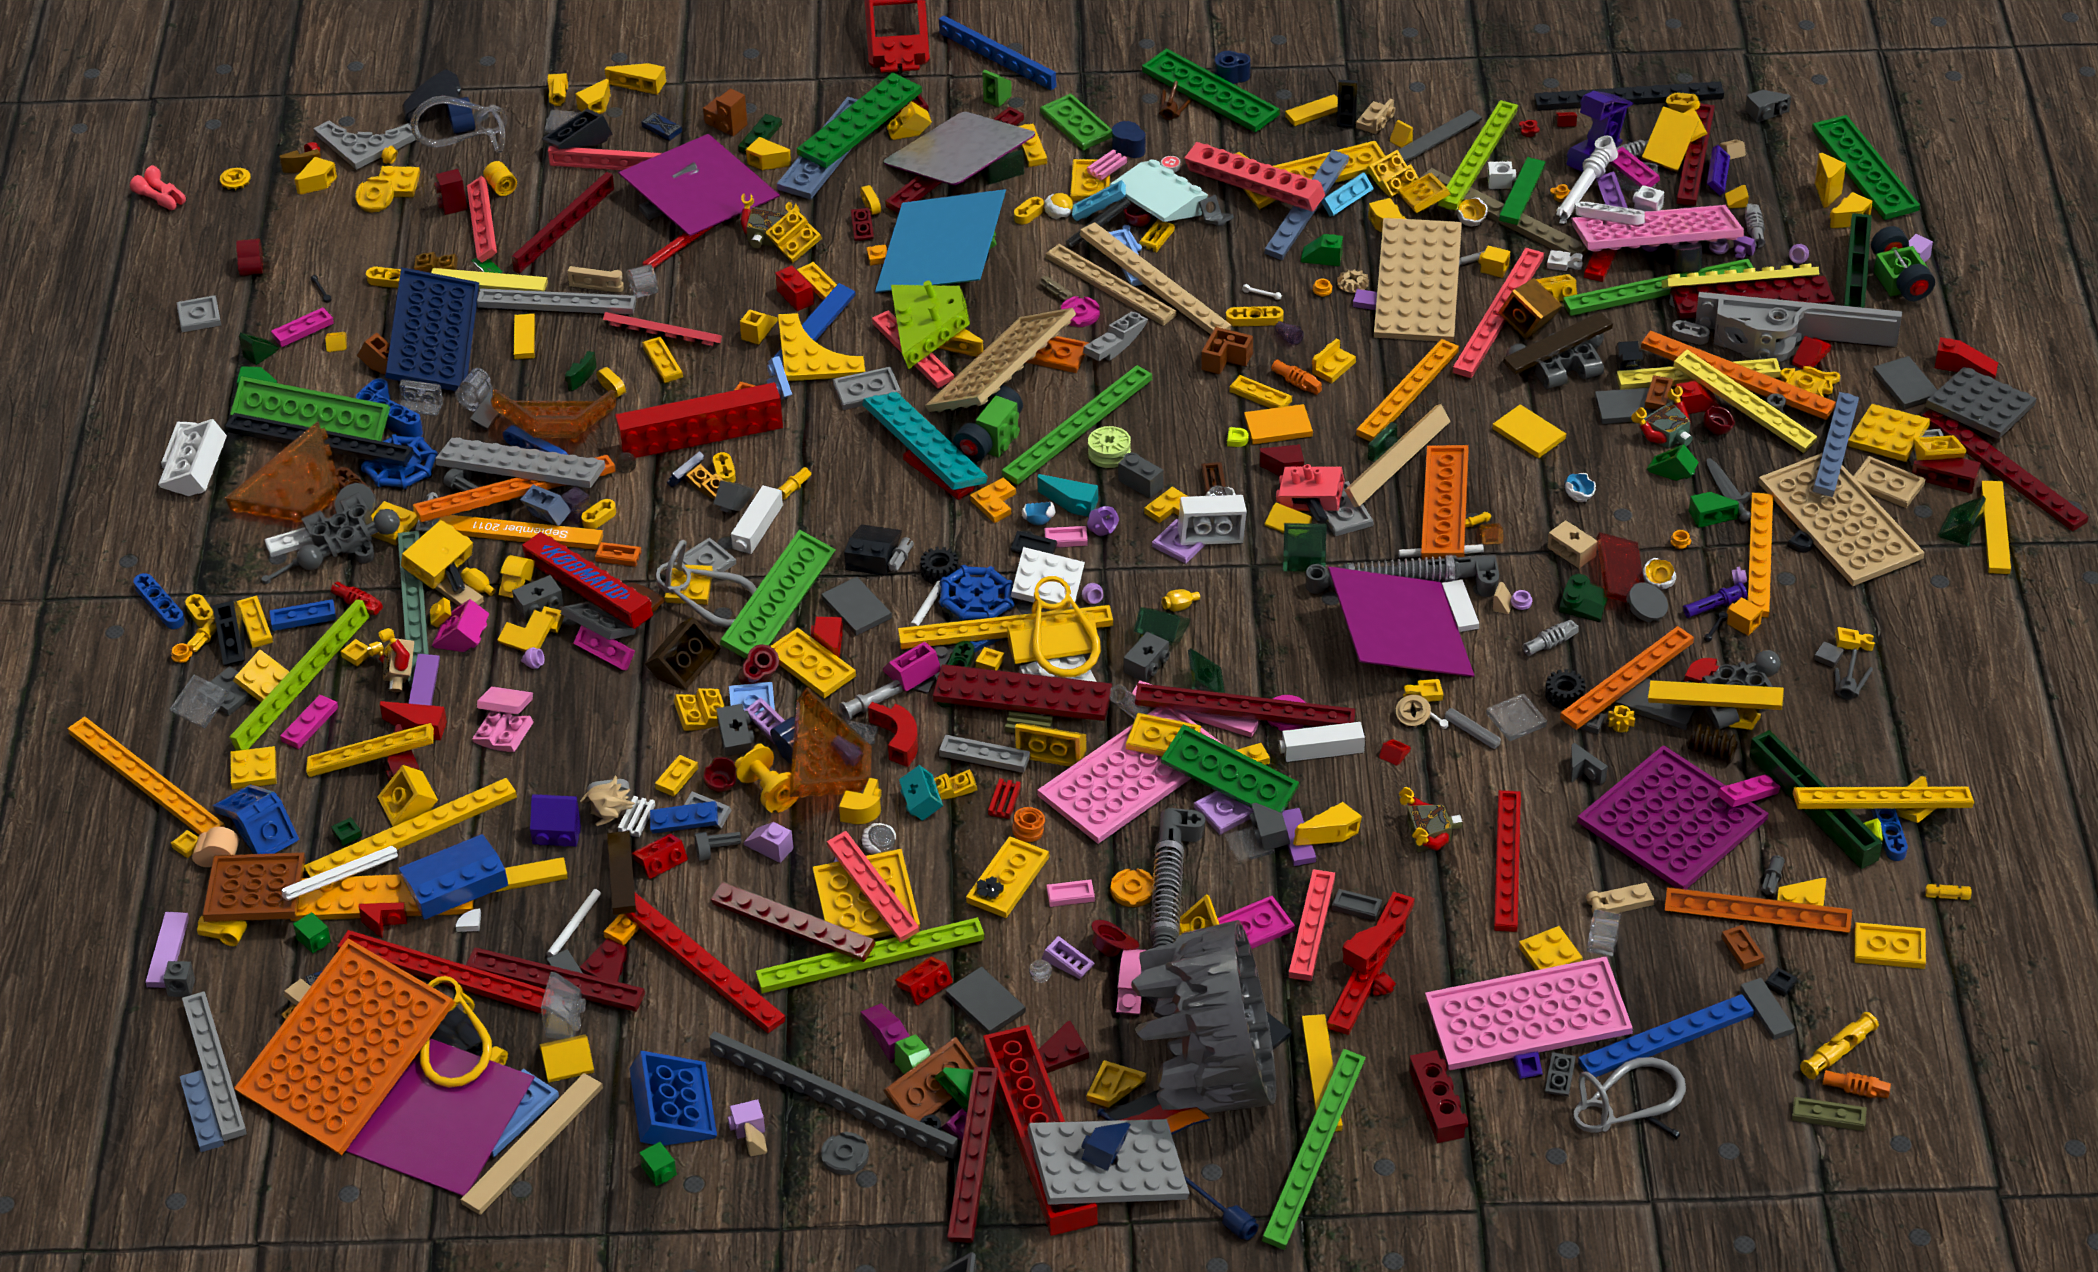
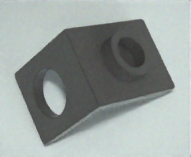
(1215, 216)

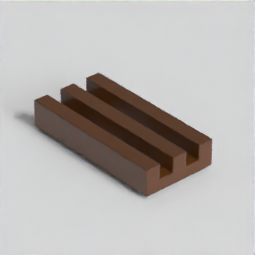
(1211, 466)

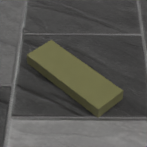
(1829, 1113)

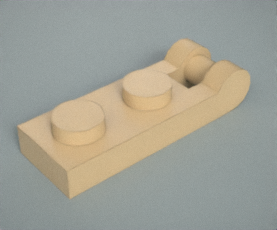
(595, 279)
(1621, 899)

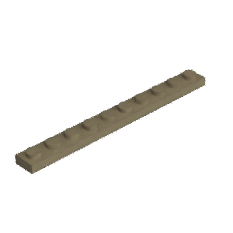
(1527, 225)

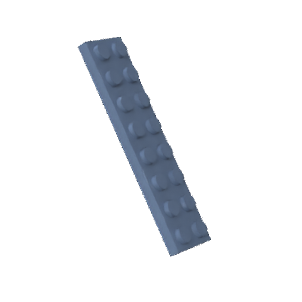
(806, 177)

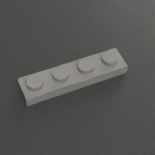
(984, 753)

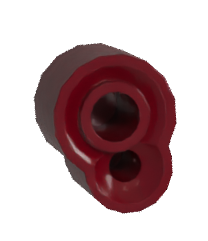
(249, 256)
(759, 665)

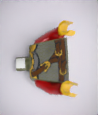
(758, 221)
(1428, 822)

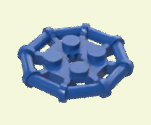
(398, 472)
(976, 606)

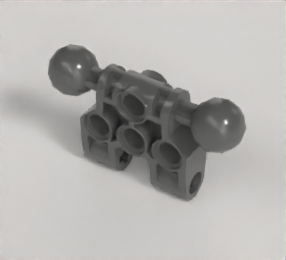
(1580, 358)
(343, 531)
(1754, 674)

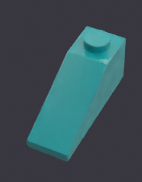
(1071, 495)

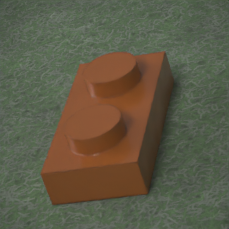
(1658, 392)
(1743, 947)

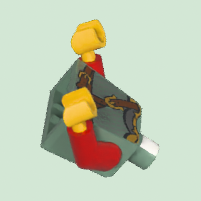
(1667, 424)

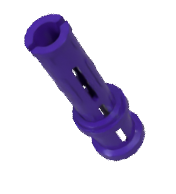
(1725, 598)

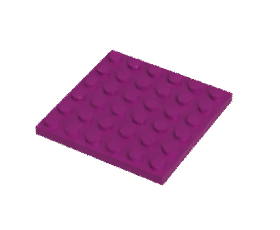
(1671, 818)

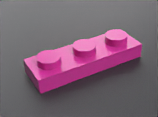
(1635, 169)
(302, 327)
(608, 650)
(309, 721)
(1748, 790)

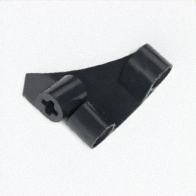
(441, 84)
(458, 1032)

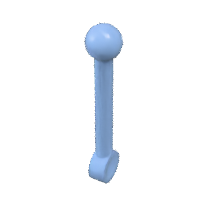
(1138, 247)

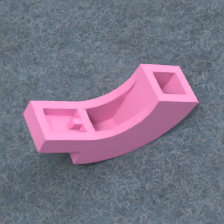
(1130, 968)

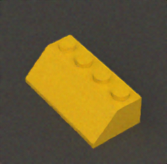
(1060, 637)

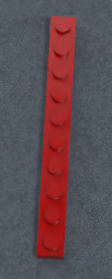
(706, 966)
(469, 978)

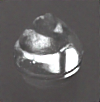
(1040, 970)

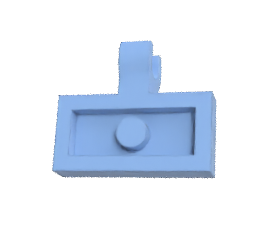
(776, 370)

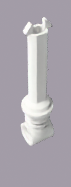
(1593, 168)

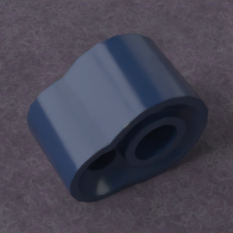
(1232, 66)
(461, 117)
(1128, 139)
(784, 738)

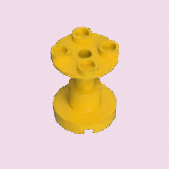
(775, 786)

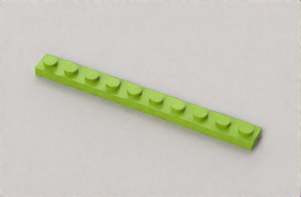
(1478, 154)
(299, 676)
(882, 953)

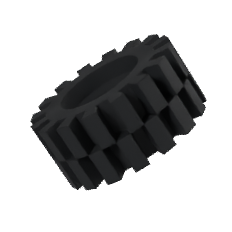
(938, 557)
(1566, 680)

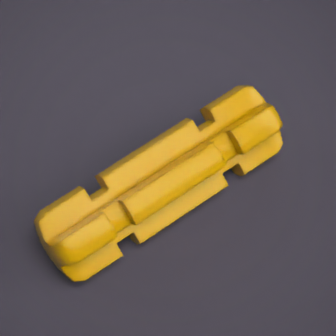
(1948, 891)

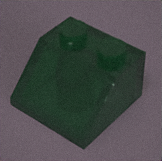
(1304, 546)
(1162, 624)

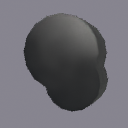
(1687, 257)

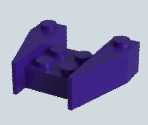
(1607, 117)

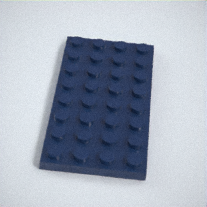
(432, 329)

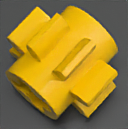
(1621, 718)

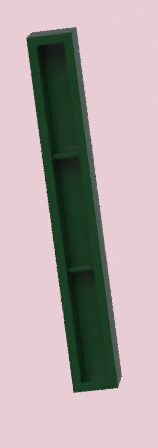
(1857, 260)
(1839, 824)

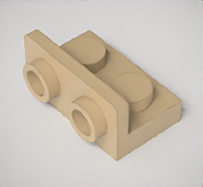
(1376, 116)

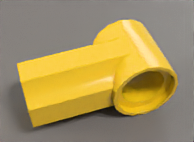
(557, 88)
(227, 931)

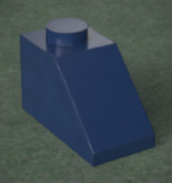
(1104, 1144)

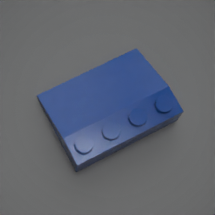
(454, 876)
(671, 1099)

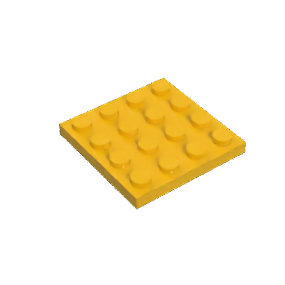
(847, 905)

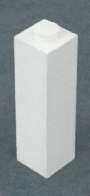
(756, 519)
(1322, 741)

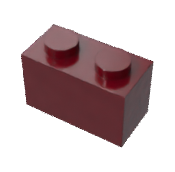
(450, 191)

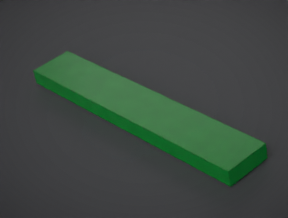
(1522, 191)

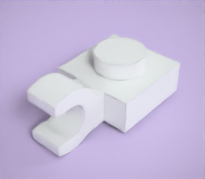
(1562, 260)

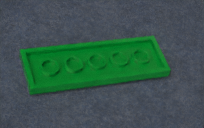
(1228, 770)

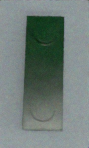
(764, 128)

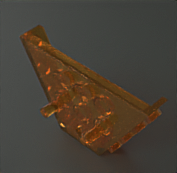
(554, 418)
(283, 482)
(815, 763)

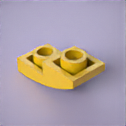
(955, 786)

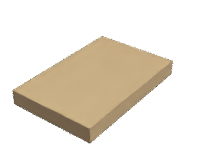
(1889, 481)

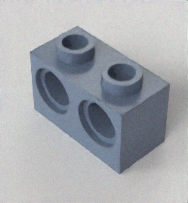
(545, 505)

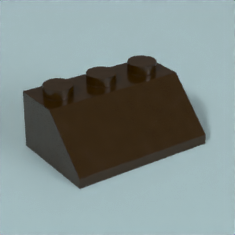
(683, 654)

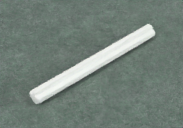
(339, 873)

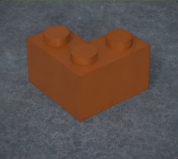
(727, 112)
(1226, 347)

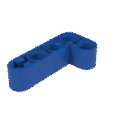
(399, 418)

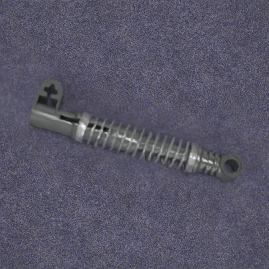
(1447, 568)
(1174, 827)

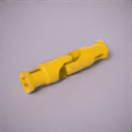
(1837, 1046)

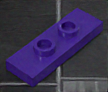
(1718, 170)

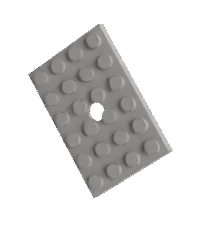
(1144, 1168)

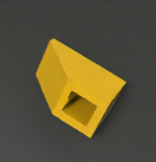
(594, 97)
(909, 122)
(767, 155)
(315, 176)
(1843, 212)
(756, 326)

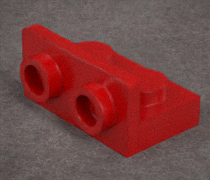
(661, 855)
(925, 979)

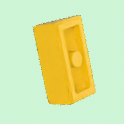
(1281, 514)

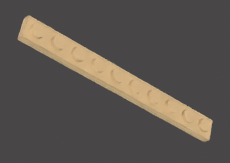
(1153, 278)

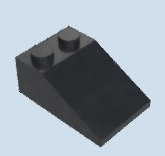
(581, 130)
(871, 549)

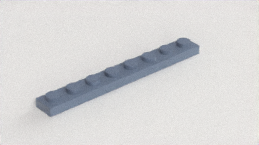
(1299, 217)
(1835, 444)

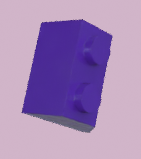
(554, 820)

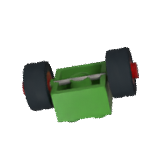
(1900, 266)
(993, 428)

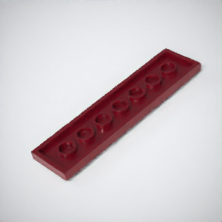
(1798, 289)
(1022, 692)

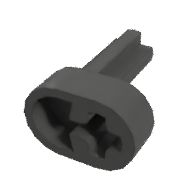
(459, 479)
(704, 843)

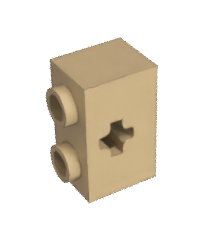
(1572, 544)

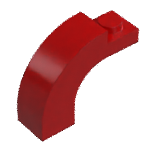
(898, 720)

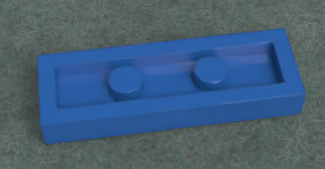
(302, 615)
(683, 817)

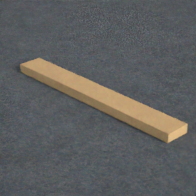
(1111, 284)
(1397, 455)
(531, 1144)

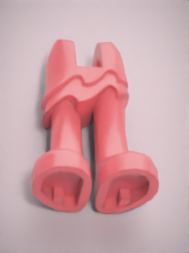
(152, 179)

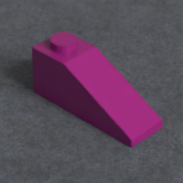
(885, 1028)

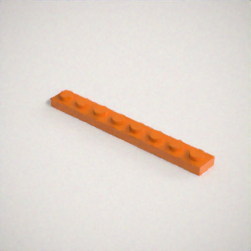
(1626, 678)
(1758, 909)

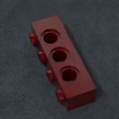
(1437, 1096)

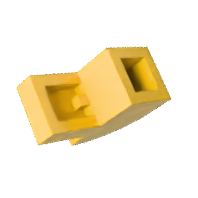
(515, 572)
(859, 807)

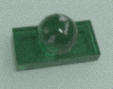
(1382, 442)

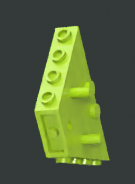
(927, 318)

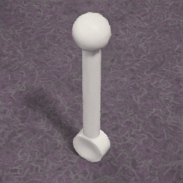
(1246, 288)
(1443, 723)

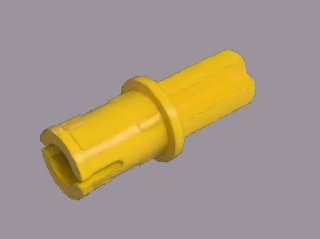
(794, 482)
(203, 635)

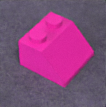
(462, 628)

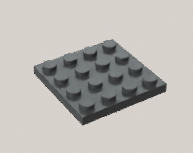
(1981, 402)

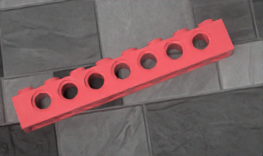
(1255, 176)

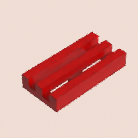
(1007, 785)

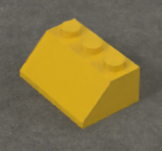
(1051, 744)

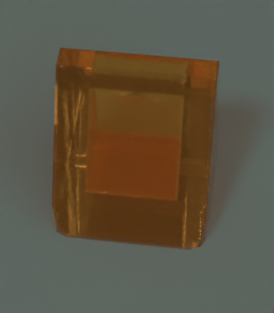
(1491, 533)

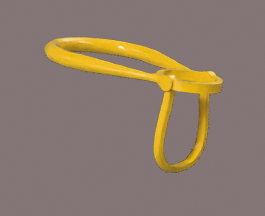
(1063, 605)
(481, 1030)

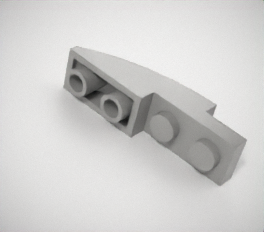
(1118, 337)

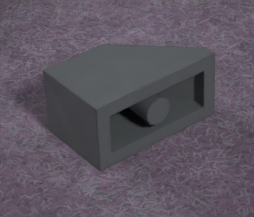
(732, 496)

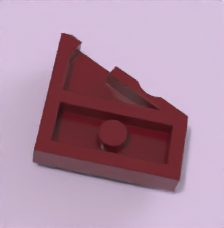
(606, 961)
(1063, 1049)

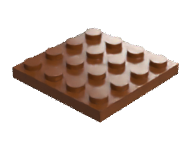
(252, 886)

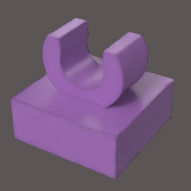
(1744, 246)

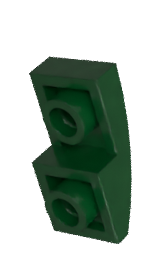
(581, 372)

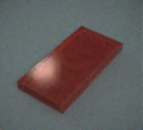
(1619, 565)

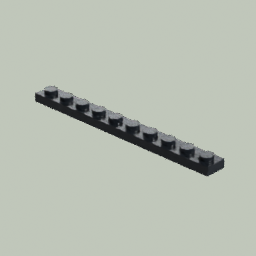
(1637, 95)
(339, 443)

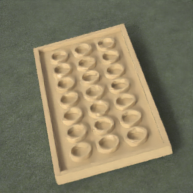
(1418, 280)
(1000, 360)
(1846, 527)

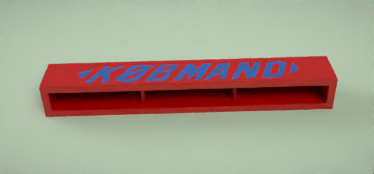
(588, 580)

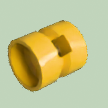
(500, 178)

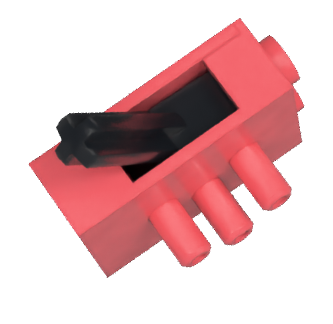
(1311, 489)

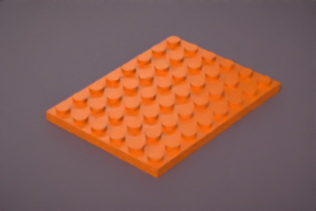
(344, 1046)

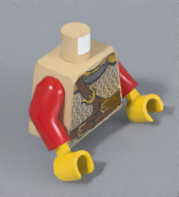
(395, 657)

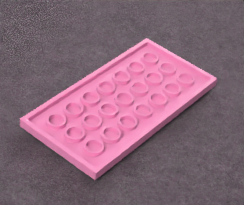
(1660, 227)
(1113, 784)
(1528, 1013)

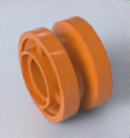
(1028, 824)

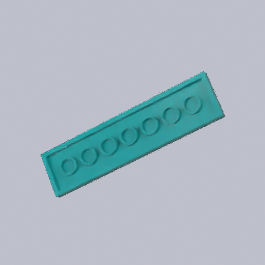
(925, 440)

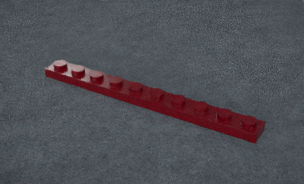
(922, 185)
(2009, 471)
(1242, 706)

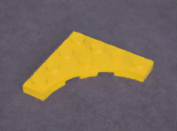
(807, 359)

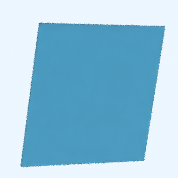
(941, 240)

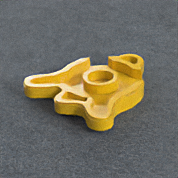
(1811, 379)

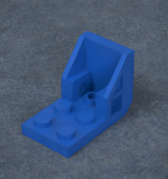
(259, 819)

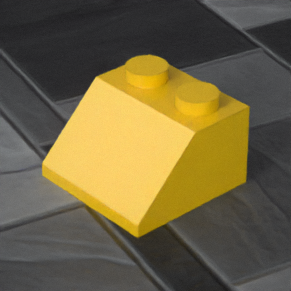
(407, 795)

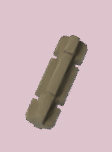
(1055, 288)

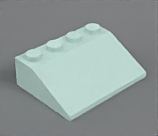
(1162, 191)

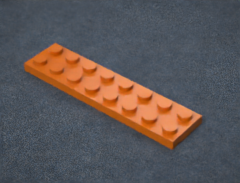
(1445, 501)

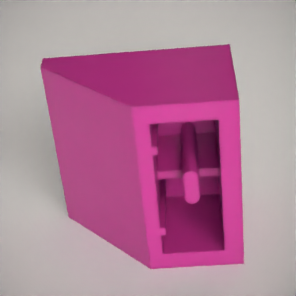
(913, 666)

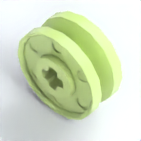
(1108, 446)

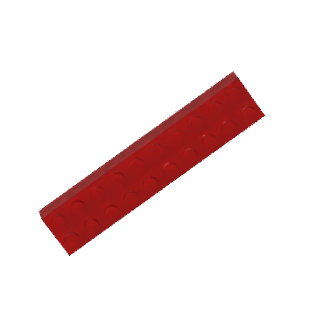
(1026, 1100)

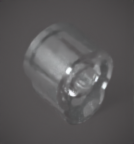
(642, 281)
(474, 389)
(1604, 932)

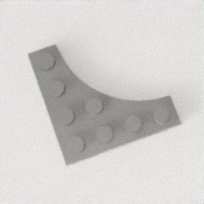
(364, 146)

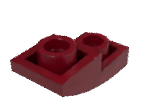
(862, 224)

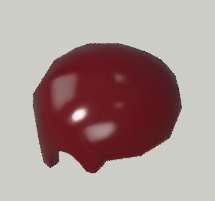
(1137, 216)
(1718, 420)
(720, 774)

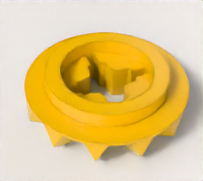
(230, 178)

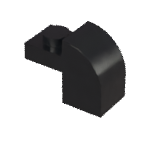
(1628, 355)

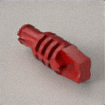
(350, 594)

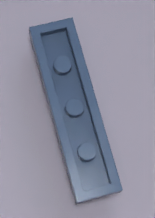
(201, 1111)

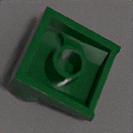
(1583, 598)

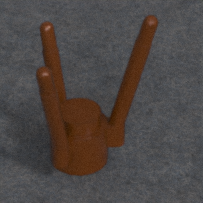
(1170, 109)

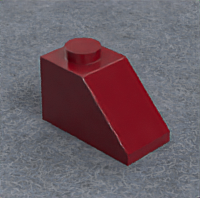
(1277, 458)

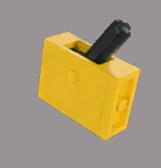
(438, 556)

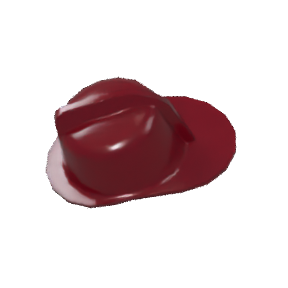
(1111, 939)

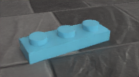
(1347, 194)
(1099, 200)

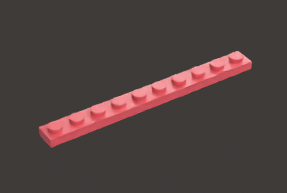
(1492, 321)

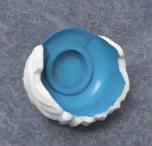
(1579, 487)
(1038, 513)

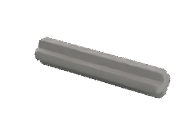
(1472, 728)

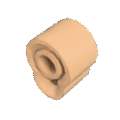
(213, 843)

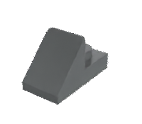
(1584, 763)

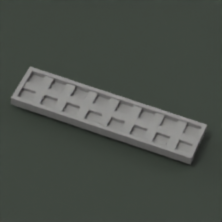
(520, 462)

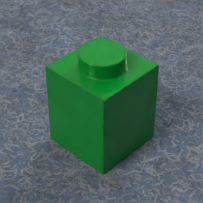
(312, 932)
(658, 1163)

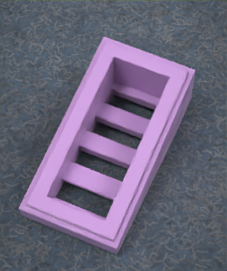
(762, 725)
(1064, 964)

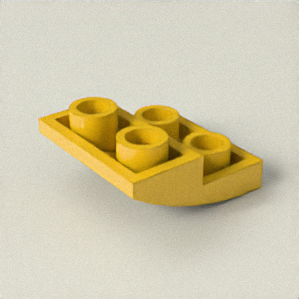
(1392, 173)
(793, 235)
(698, 710)

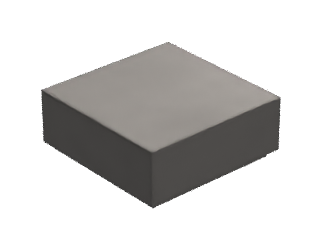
(1828, 654)

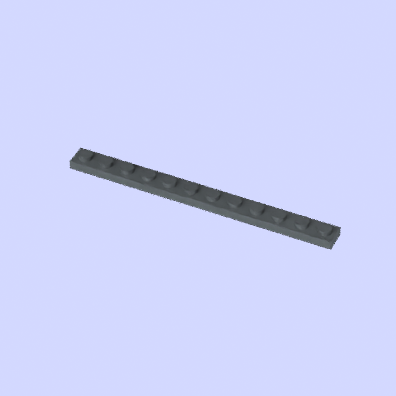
(834, 1095)

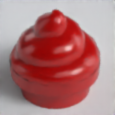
(1383, 984)

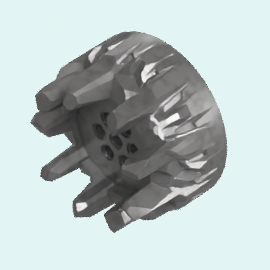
(1220, 1013)

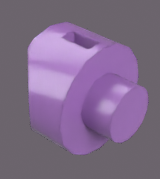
(1099, 523)

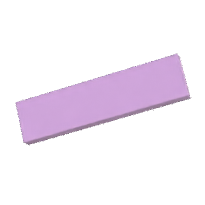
(167, 946)

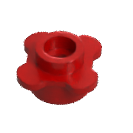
(1529, 128)

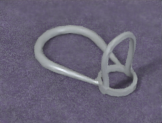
(681, 546)
(1616, 1075)

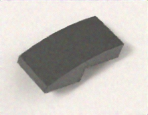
(485, 414)
(1560, 1074)

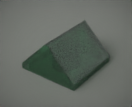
(1005, 167)
(1963, 521)
(1204, 673)

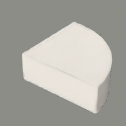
(469, 921)

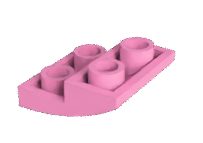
(502, 731)

